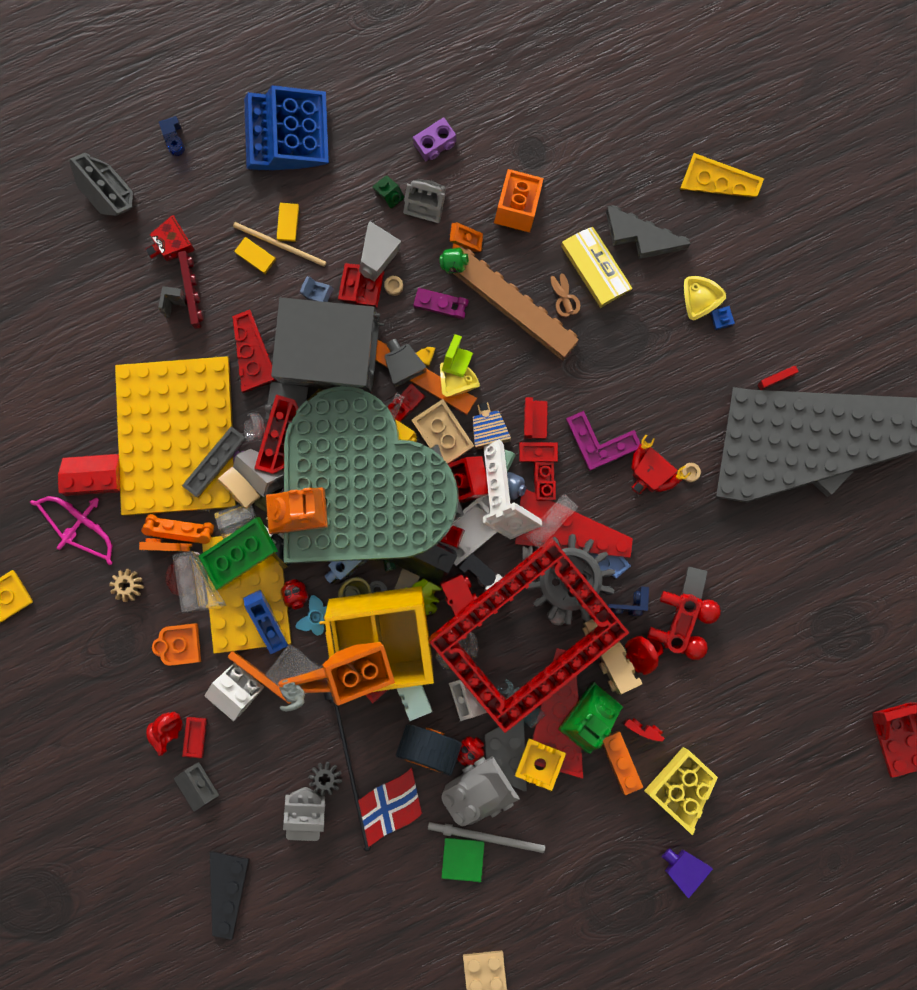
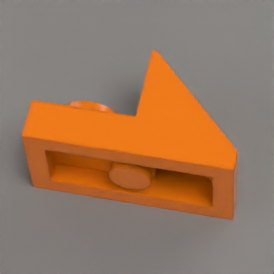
(465, 237)

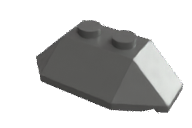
(101, 185)

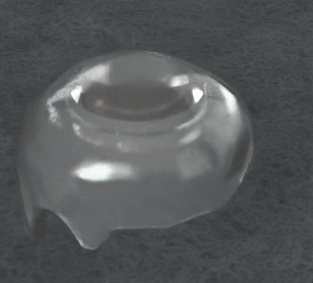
(254, 427)

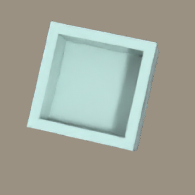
(415, 701)

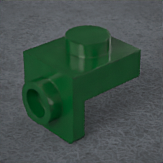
(389, 191)

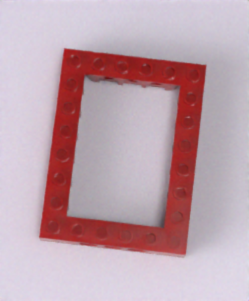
(556, 675)

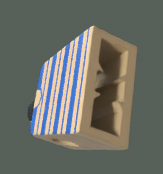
(488, 427)

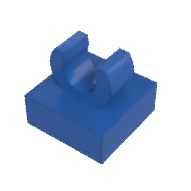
(722, 318)

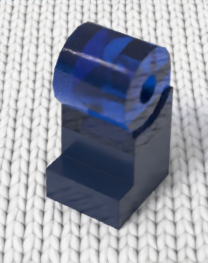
(173, 141)

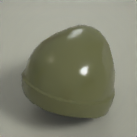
(354, 586)

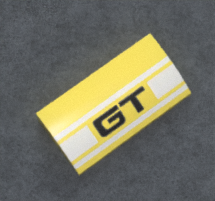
(596, 266)

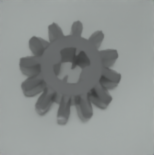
(321, 773)

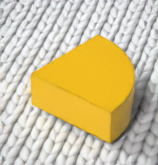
(426, 355)

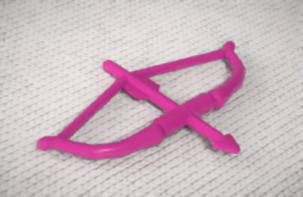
(70, 533)

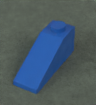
(265, 621)

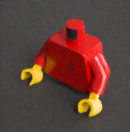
(653, 470)

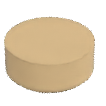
(393, 285)
(695, 472)

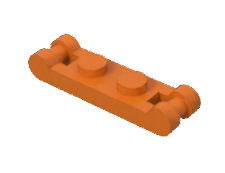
(177, 530)

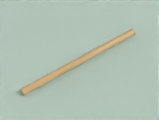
(279, 244)

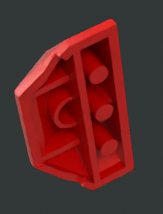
(272, 448)

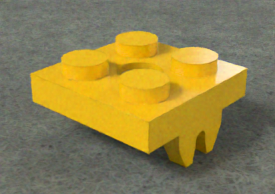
(543, 778)

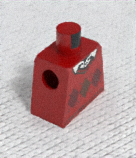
(169, 240)

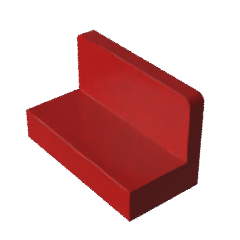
(535, 419)

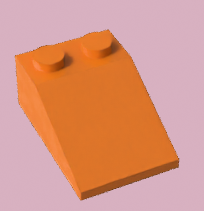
(518, 200)

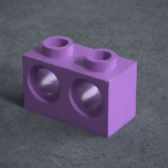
(431, 136)

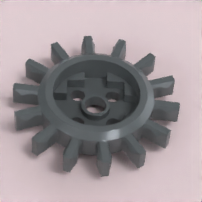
(558, 595)

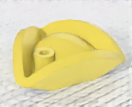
(702, 296)
(455, 385)

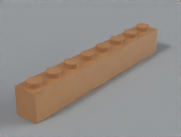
(517, 307)

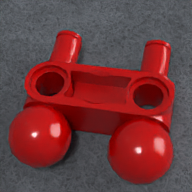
(683, 624)

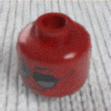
(294, 594)
(470, 751)

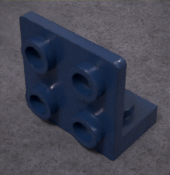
(641, 600)

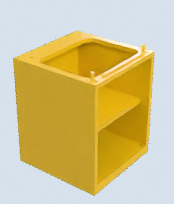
(392, 619)

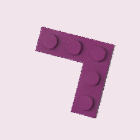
(593, 453)

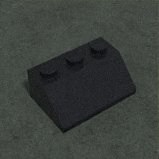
(430, 565)

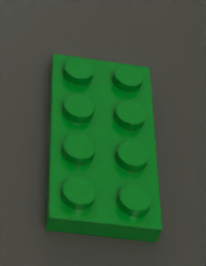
(238, 553)

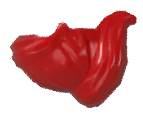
(163, 731)

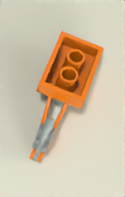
(348, 674)

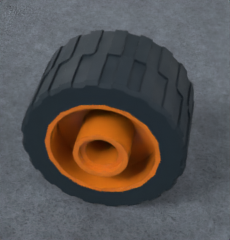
(429, 749)

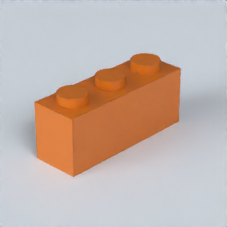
(622, 763)

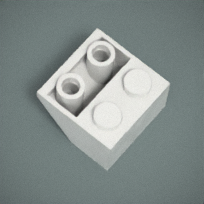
(233, 691)

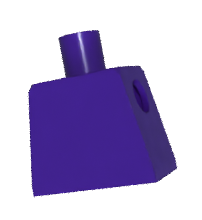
(686, 870)

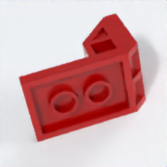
(898, 737)

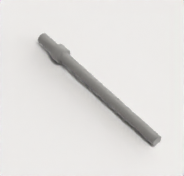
(449, 830)

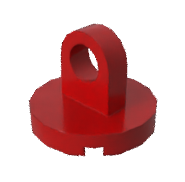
(643, 654)

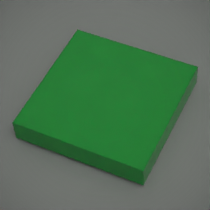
(463, 859)

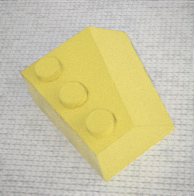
(683, 788)

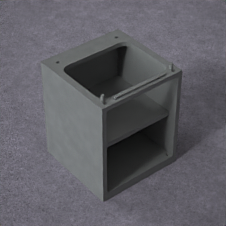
(325, 344)

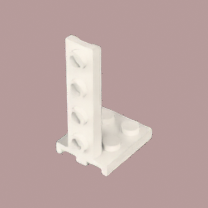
(504, 517)

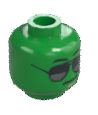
(454, 260)

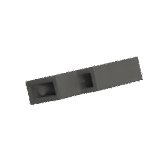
(648, 238)

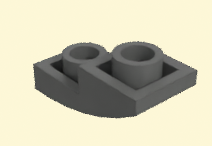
(694, 584)

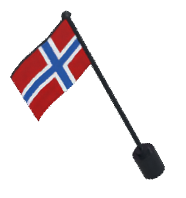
(387, 805)

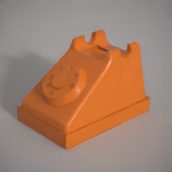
(296, 510)

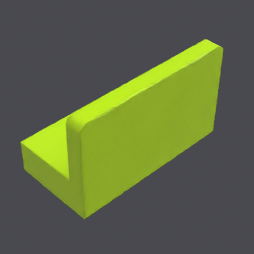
(456, 359)

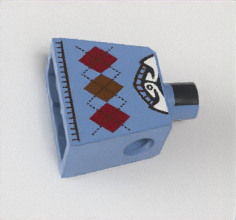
(338, 573)

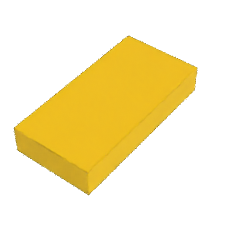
(287, 222)
(255, 255)

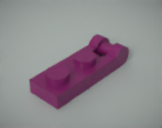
(440, 303)

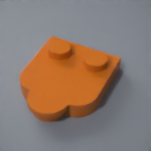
(155, 544)
(178, 645)

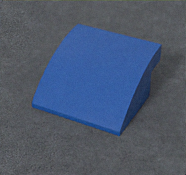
(286, 129)

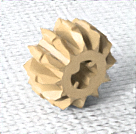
(125, 578)

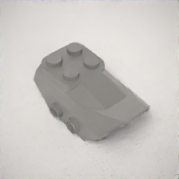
(478, 793)

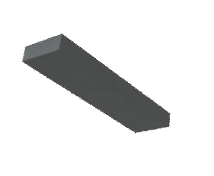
(214, 462)

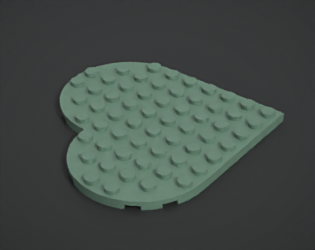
(379, 490)

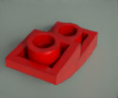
(544, 481)
(648, 732)

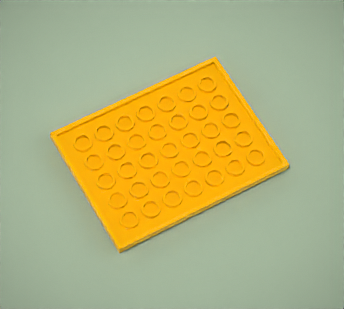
(166, 427)

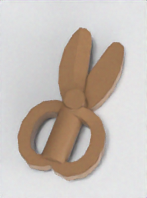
(563, 291)

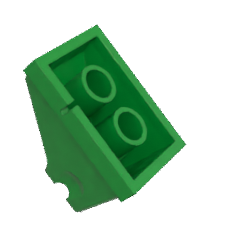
(591, 719)

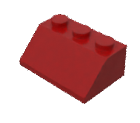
(89, 475)

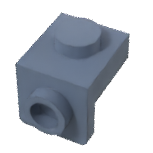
(315, 290)

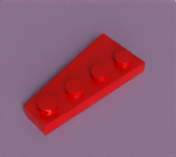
(252, 355)

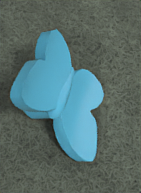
(312, 620)

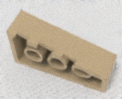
(615, 665)

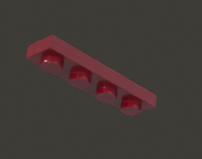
(192, 297)

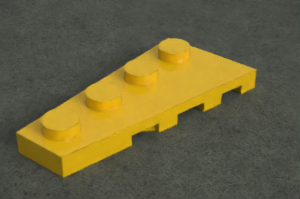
(719, 178)

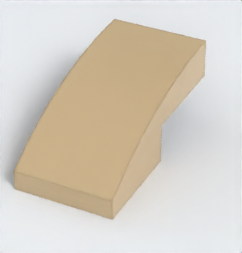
(239, 487)

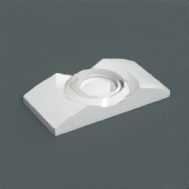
(475, 531)

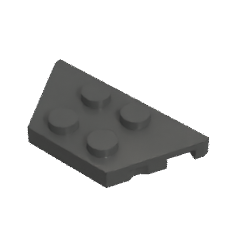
(507, 750)

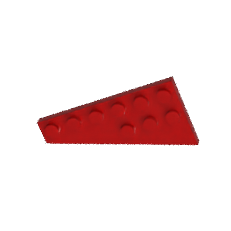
(584, 528)
(546, 731)

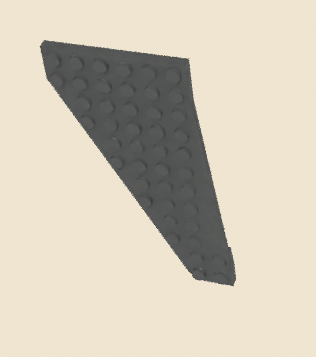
(806, 437)

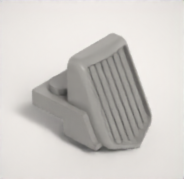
(424, 200)
(304, 815)

